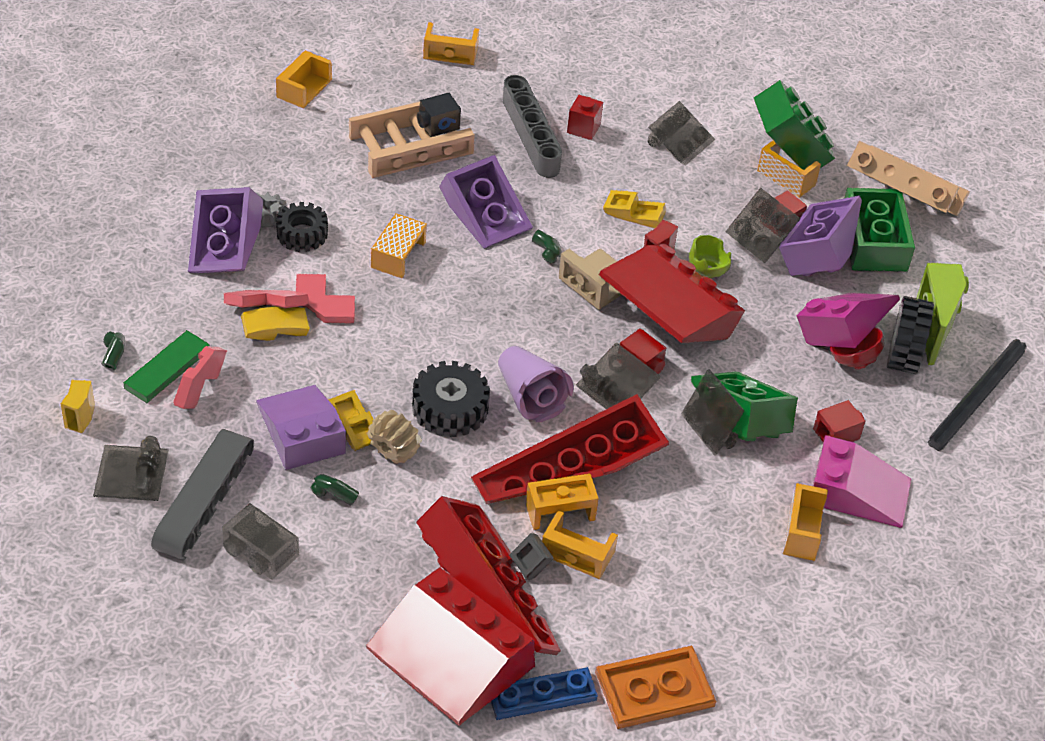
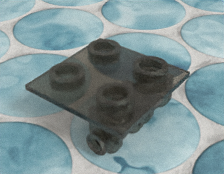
(680, 133)
(762, 225)
(616, 377)
(713, 413)
(132, 471)

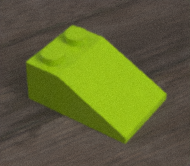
(945, 287)

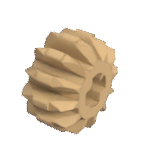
(394, 436)

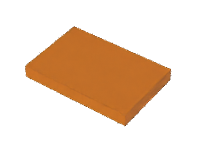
(655, 687)

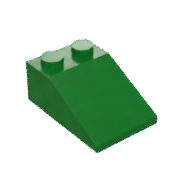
(765, 408)

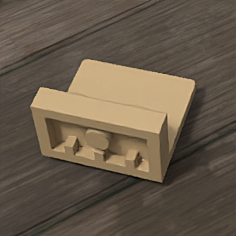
(583, 276)

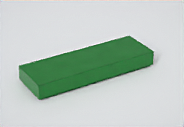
(165, 367)

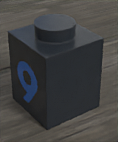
(439, 114)

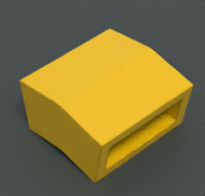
(78, 406)

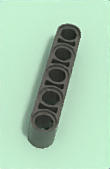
(532, 126)
(201, 493)

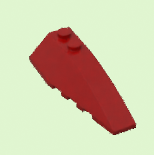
(589, 447)
(481, 561)

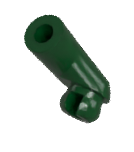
(550, 244)
(116, 346)
(334, 486)

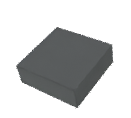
(531, 556)

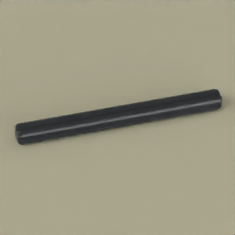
(977, 395)

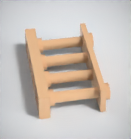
(404, 154)
(908, 178)

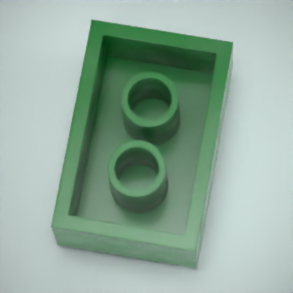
(794, 126)
(882, 232)

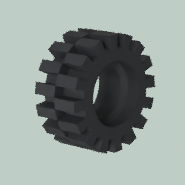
(302, 237)

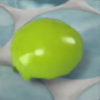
(709, 251)

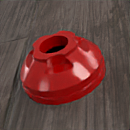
(863, 354)

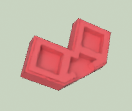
(276, 298)
(326, 307)
(193, 379)

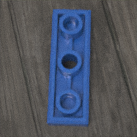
(562, 690)

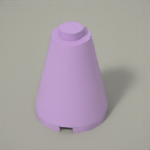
(535, 384)

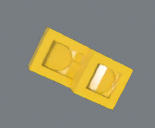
(628, 207)
(270, 321)
(354, 419)

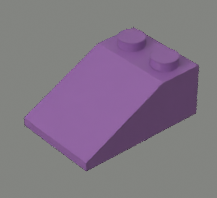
(485, 202)
(224, 229)
(822, 237)
(303, 426)

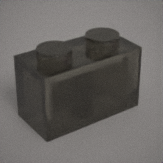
(260, 541)

